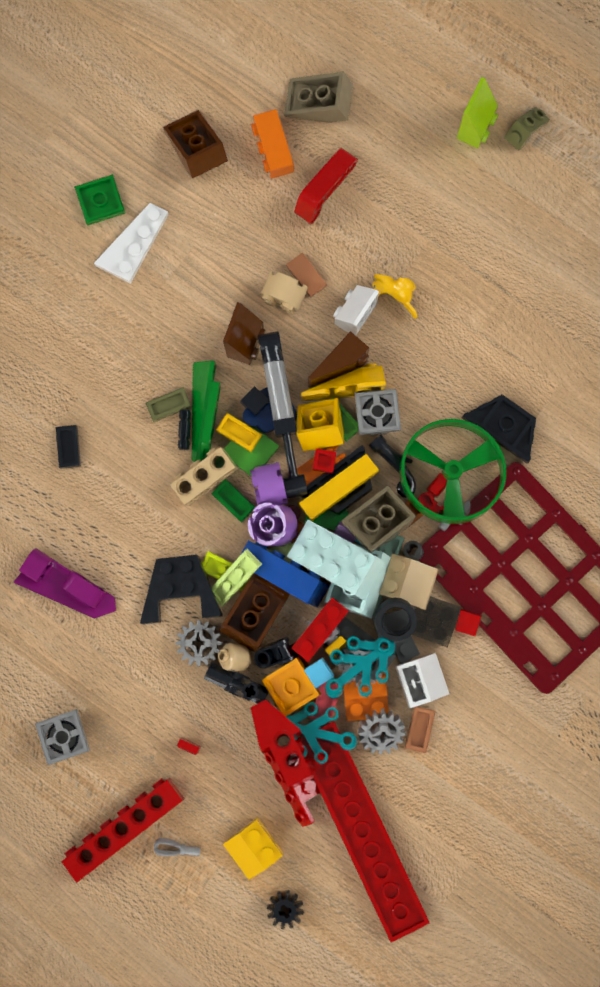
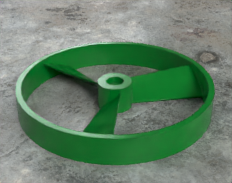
(452, 471)

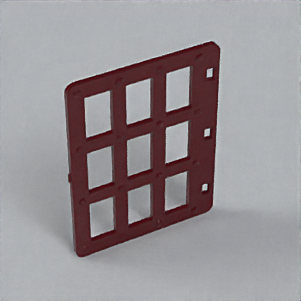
(472, 598)

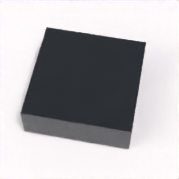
(254, 401)

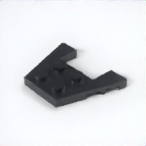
(179, 579)

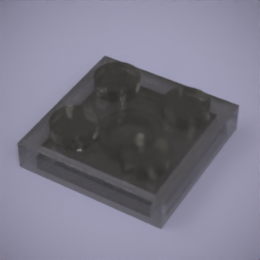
(437, 621)

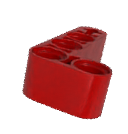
(324, 184)

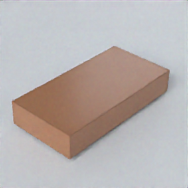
(306, 274)
(420, 729)

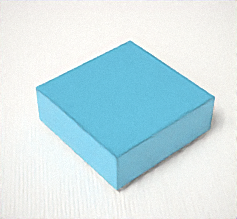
(319, 672)

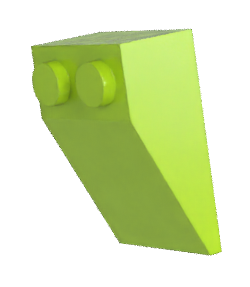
(478, 115)

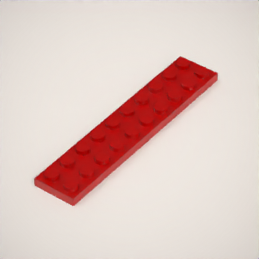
(366, 839)

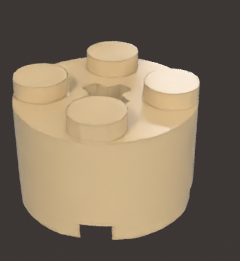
(283, 292)

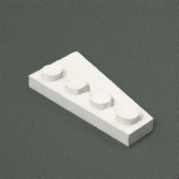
(131, 247)

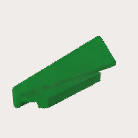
(204, 407)

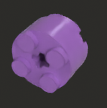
(269, 484)
(272, 524)

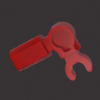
(434, 490)

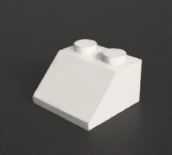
(356, 309)

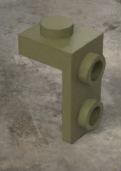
(525, 127)

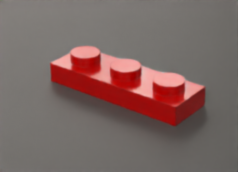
(320, 629)

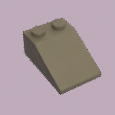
(319, 97)
(379, 520)

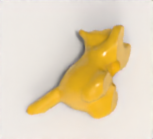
(399, 289)

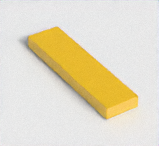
(338, 487)

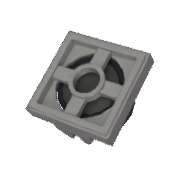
(377, 413)
(62, 737)

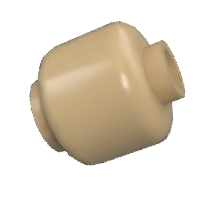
(234, 657)

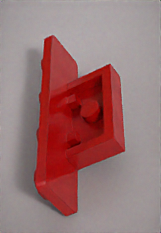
(297, 795)

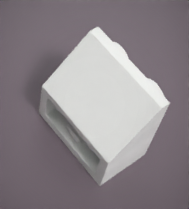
(422, 680)

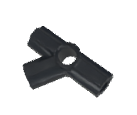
(236, 683)

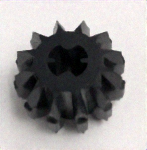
(288, 902)

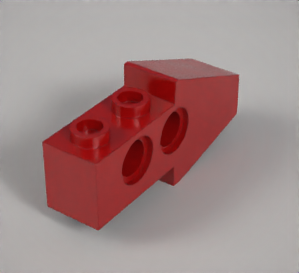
(269, 728)

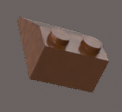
(196, 144)
(242, 335)
(346, 357)
(254, 612)

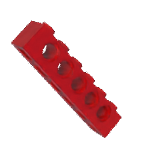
(79, 867)

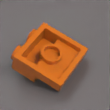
(359, 706)

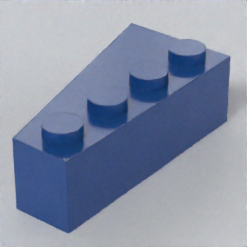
(288, 575)

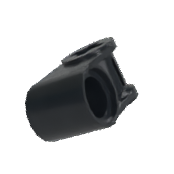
(274, 654)

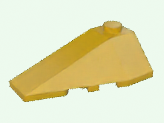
(359, 380)

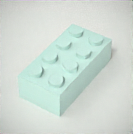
(336, 559)

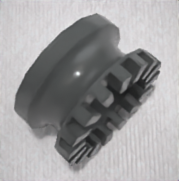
(418, 553)

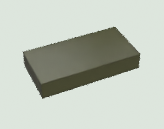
(168, 404)

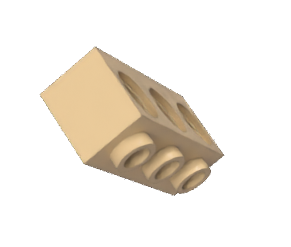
(214, 477)

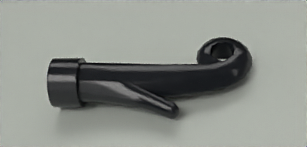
(394, 458)

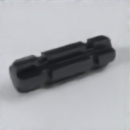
(184, 429)

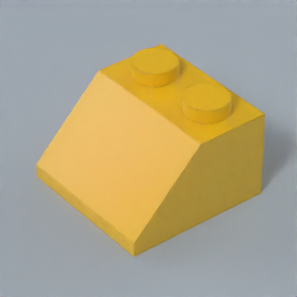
(320, 425)
(253, 848)

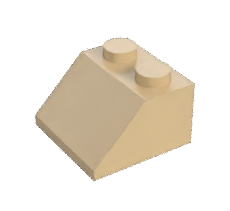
(408, 581)

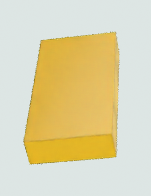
(239, 432)

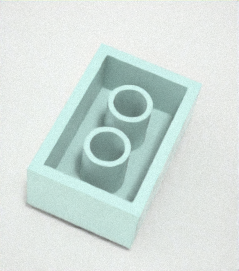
(354, 603)

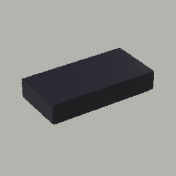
(68, 446)

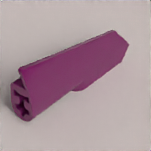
(64, 586)

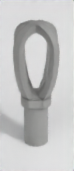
(183, 849)

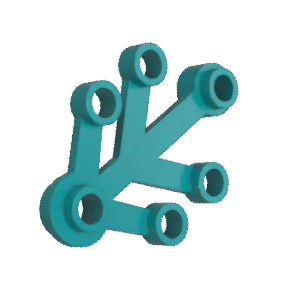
(362, 664)
(311, 731)

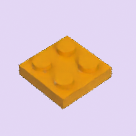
(290, 687)

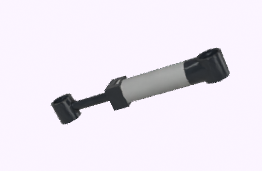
(281, 407)

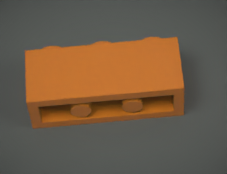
(272, 144)

